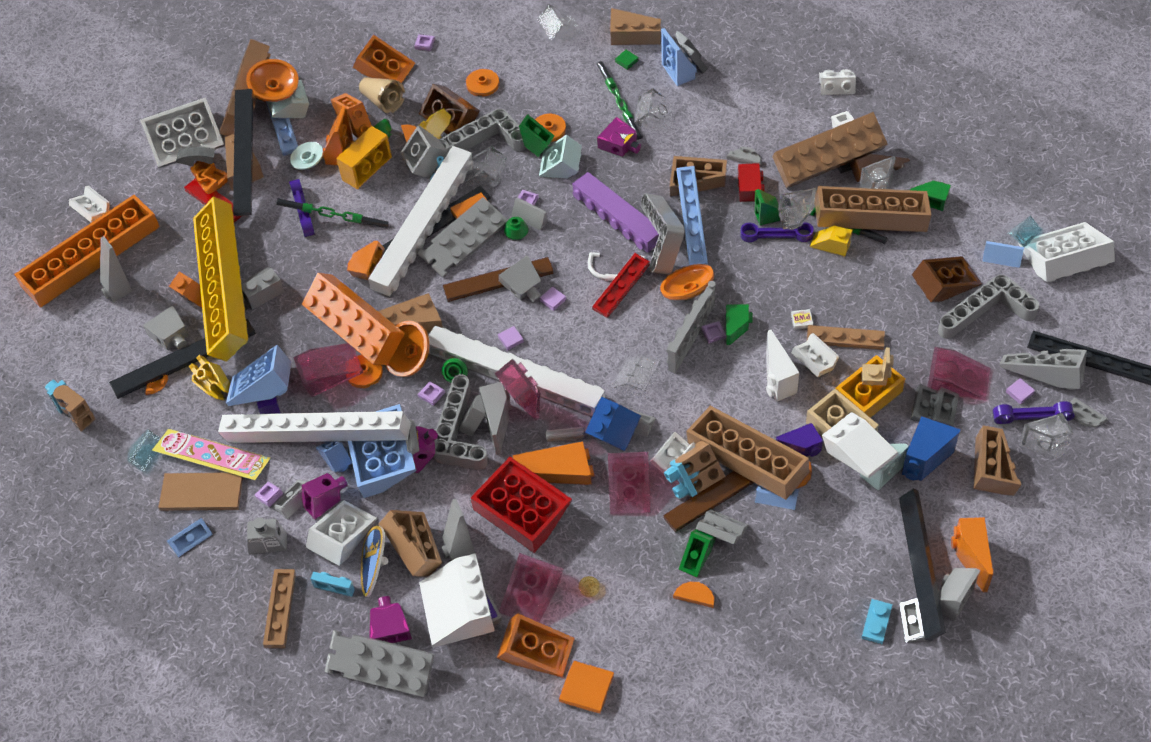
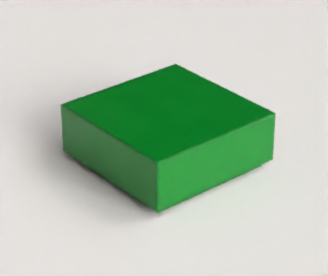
(626, 59)

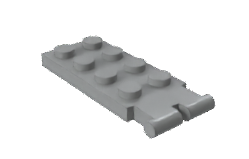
(463, 236)
(691, 327)
(380, 663)

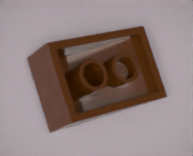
(945, 278)

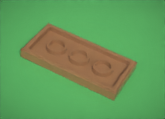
(200, 491)

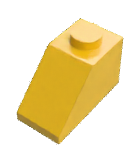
(833, 240)

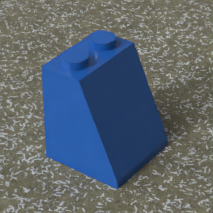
(929, 448)

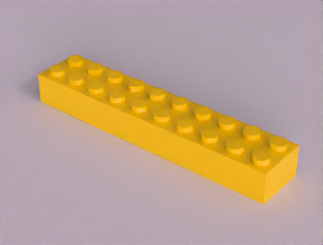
(220, 280)

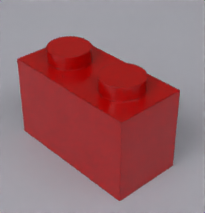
(749, 180)

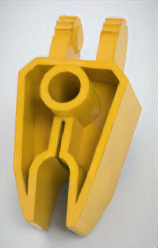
(437, 123)
(210, 378)

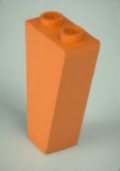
(356, 113)
(560, 464)

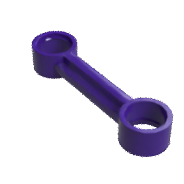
(304, 217)
(776, 232)
(1006, 414)

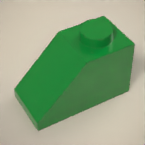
(534, 135)
(937, 193)
(766, 208)
(737, 321)
(696, 552)

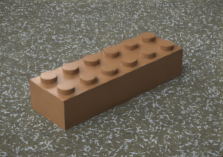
(254, 53)
(829, 150)
(872, 209)
(750, 452)

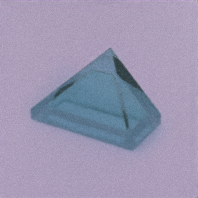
(1025, 231)
(141, 450)

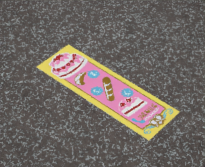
(211, 454)

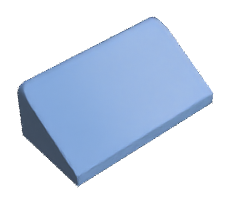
(1003, 254)
(769, 498)
(189, 537)

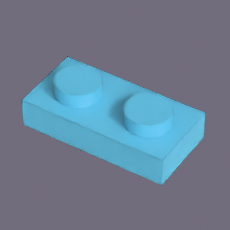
(333, 584)
(876, 621)

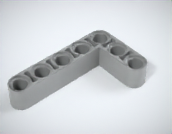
(483, 128)
(669, 230)
(998, 289)
(448, 443)

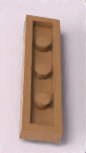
(848, 337)
(279, 608)

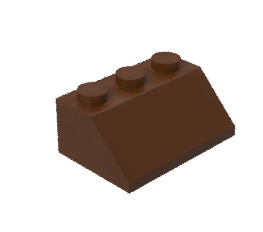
(443, 98)

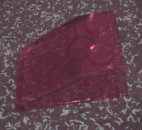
(327, 367)
(958, 374)
(521, 387)
(629, 482)
(530, 587)

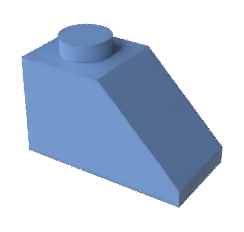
(335, 455)

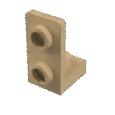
(878, 374)

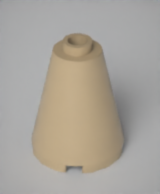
(383, 93)

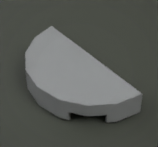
(744, 155)
(1086, 415)

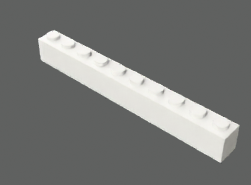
(421, 221)
(488, 360)
(315, 427)

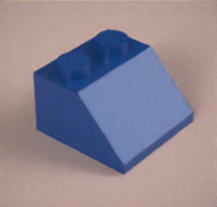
(613, 424)

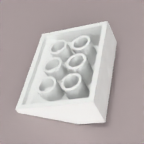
(180, 129)
(1069, 251)
(456, 602)

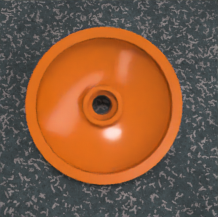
(271, 74)
(687, 282)
(411, 350)

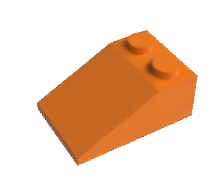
(382, 61)
(339, 138)
(973, 549)
(535, 646)

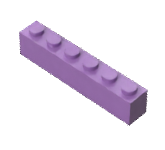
(616, 211)

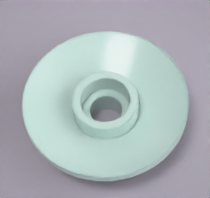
(306, 155)

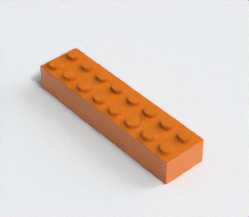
(81, 252)

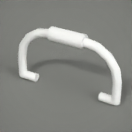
(607, 277)

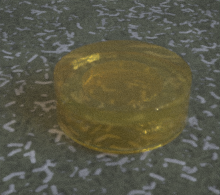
(589, 586)

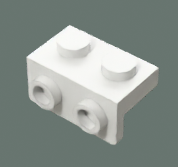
(837, 82)
(90, 205)
(816, 355)
(670, 451)

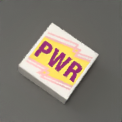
(801, 319)

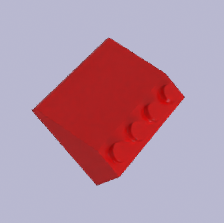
(520, 504)

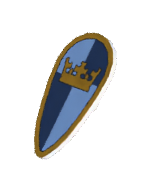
(372, 559)

